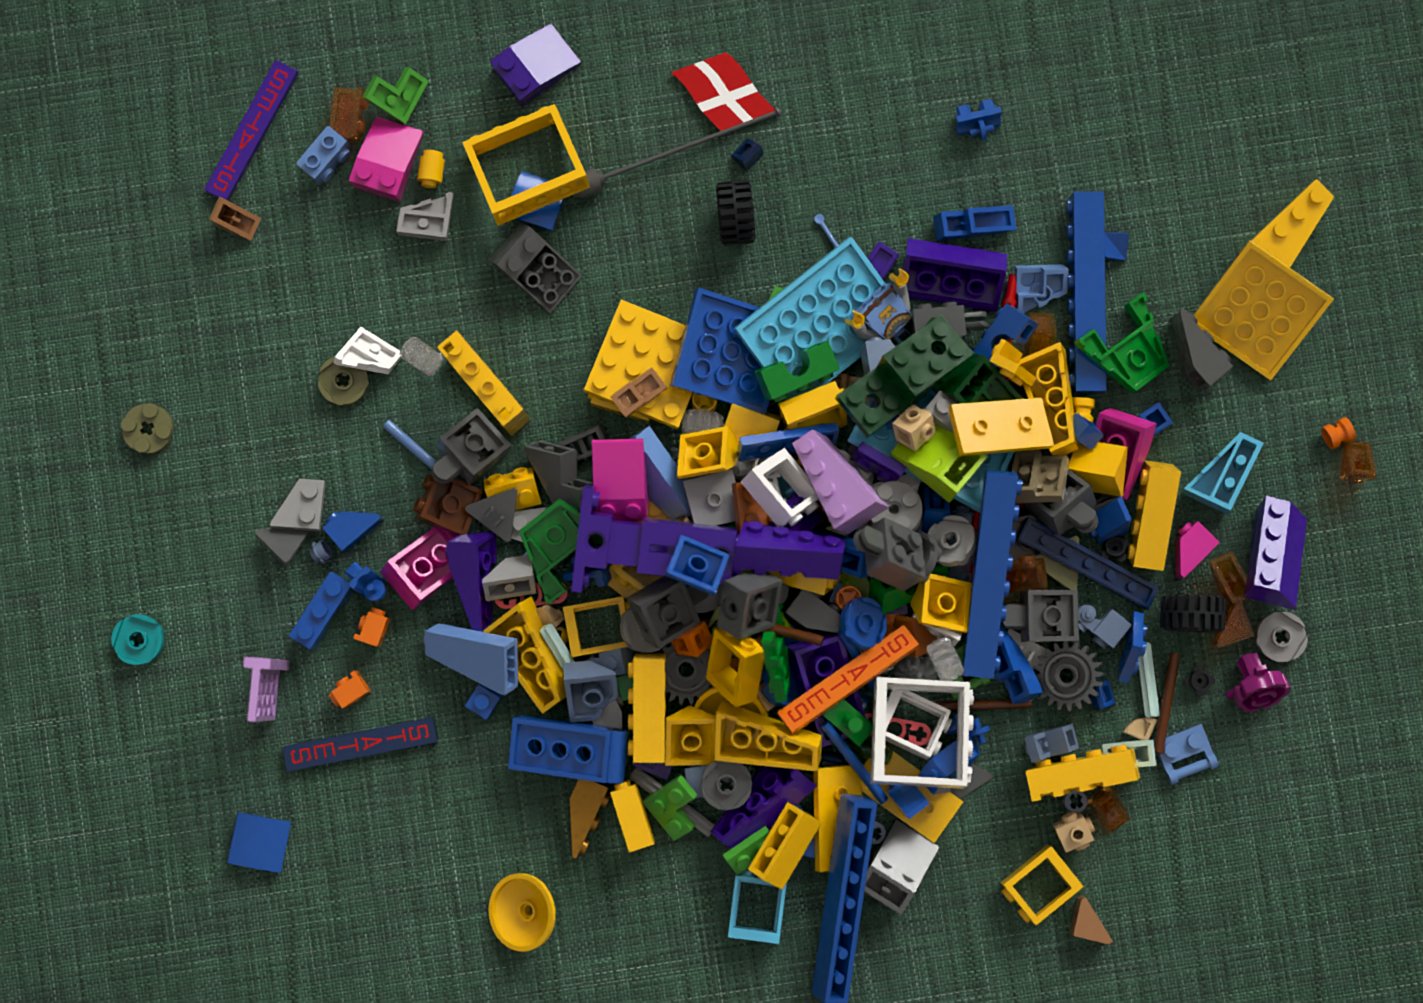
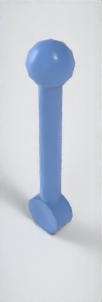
(819, 220)

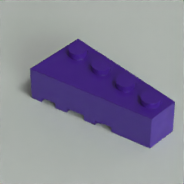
(788, 552)
(769, 794)

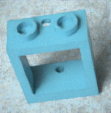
(751, 933)

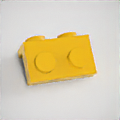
(1006, 359)
(521, 479)

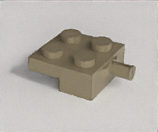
(1041, 476)

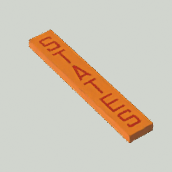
(848, 679)

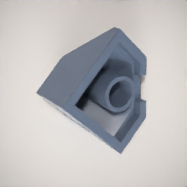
(588, 689)

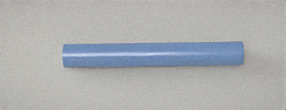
(409, 443)

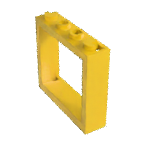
(539, 195)
(484, 383)

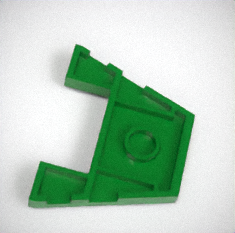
(1136, 356)
(550, 540)
(777, 661)

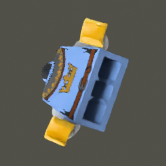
(884, 311)

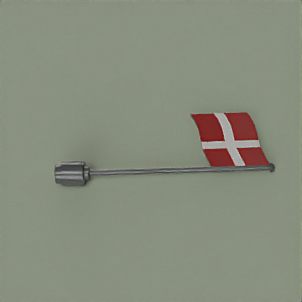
(722, 96)

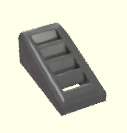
(599, 430)

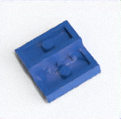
(543, 217)
(258, 842)

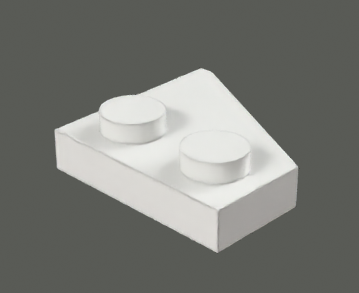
(368, 353)

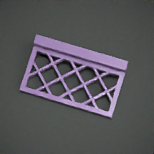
(264, 687)

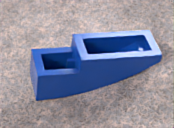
(974, 222)
(1016, 671)

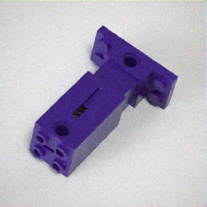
(638, 544)

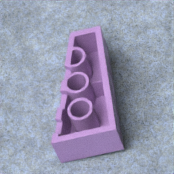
(839, 486)

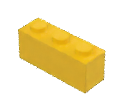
(784, 845)

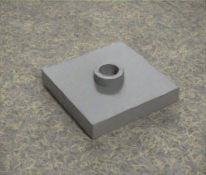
(711, 498)

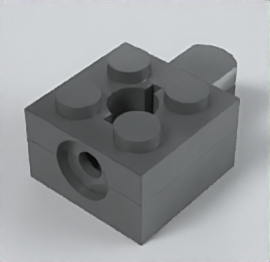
(952, 313)
(469, 449)
(1073, 511)
(892, 553)
(750, 603)
(1045, 616)
(670, 619)

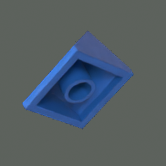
(697, 565)

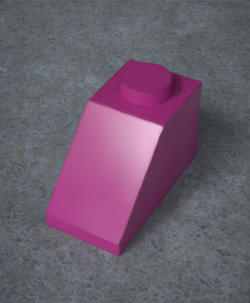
(1192, 547)

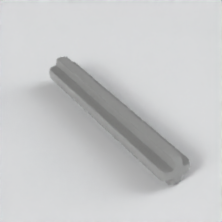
(651, 785)

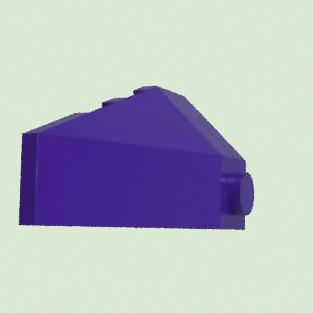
(469, 562)

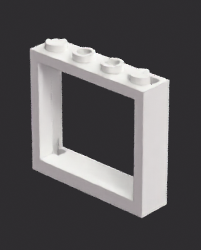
(964, 725)

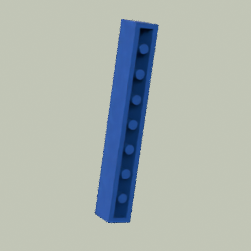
(1087, 286)
(990, 572)
(844, 898)

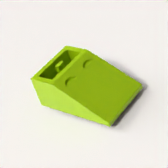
(939, 463)

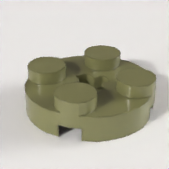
(342, 395)
(133, 425)

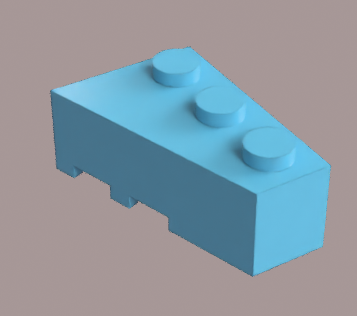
(1225, 475)

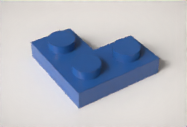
(1134, 648)

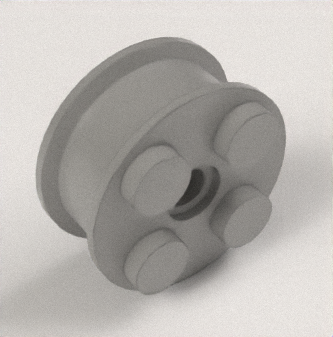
(904, 500)

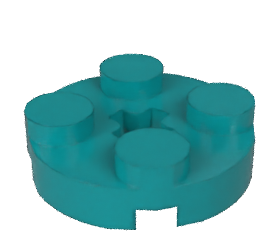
(124, 645)

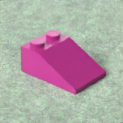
(386, 159)
(1128, 431)
(621, 478)
(420, 568)

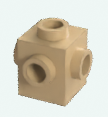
(914, 427)
(1067, 833)

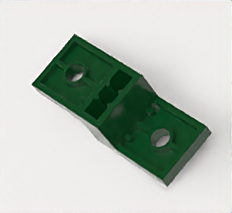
(904, 376)
(974, 381)

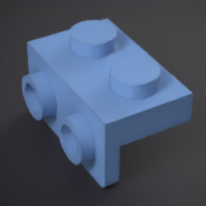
(324, 155)

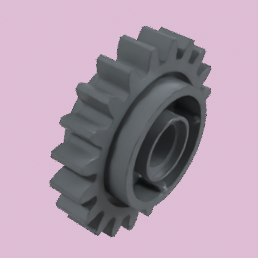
(1084, 675)
(685, 686)

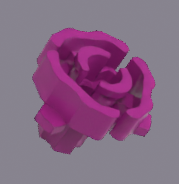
(1258, 685)

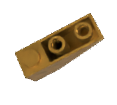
(584, 806)

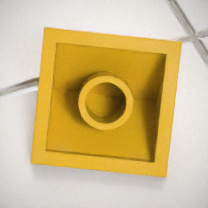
(750, 422)
(1101, 467)
(943, 603)
(690, 737)

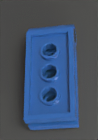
(605, 743)

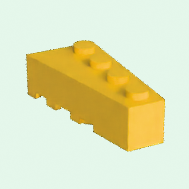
(1294, 224)
(1054, 388)
(1153, 515)
(537, 666)
(648, 707)
(763, 741)
(1082, 772)

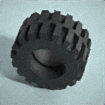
(735, 212)
(1192, 613)

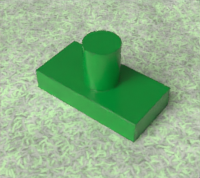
(849, 722)

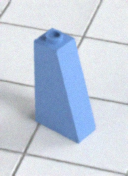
(663, 484)
(475, 654)

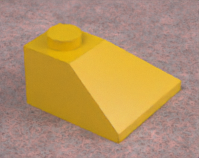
(706, 452)

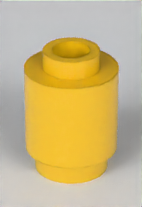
(431, 168)

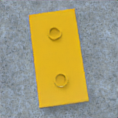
(1000, 426)
(830, 784)
(932, 818)

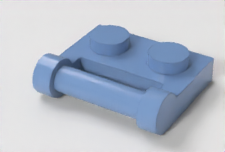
(1182, 746)

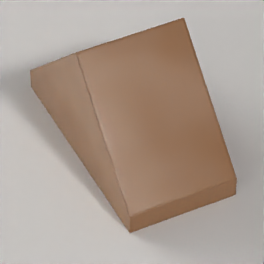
(234, 219)
(1087, 924)

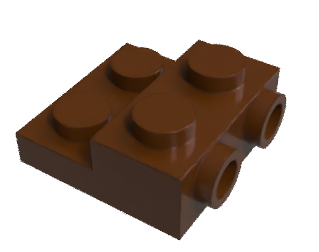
(445, 505)

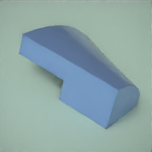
(1039, 284)

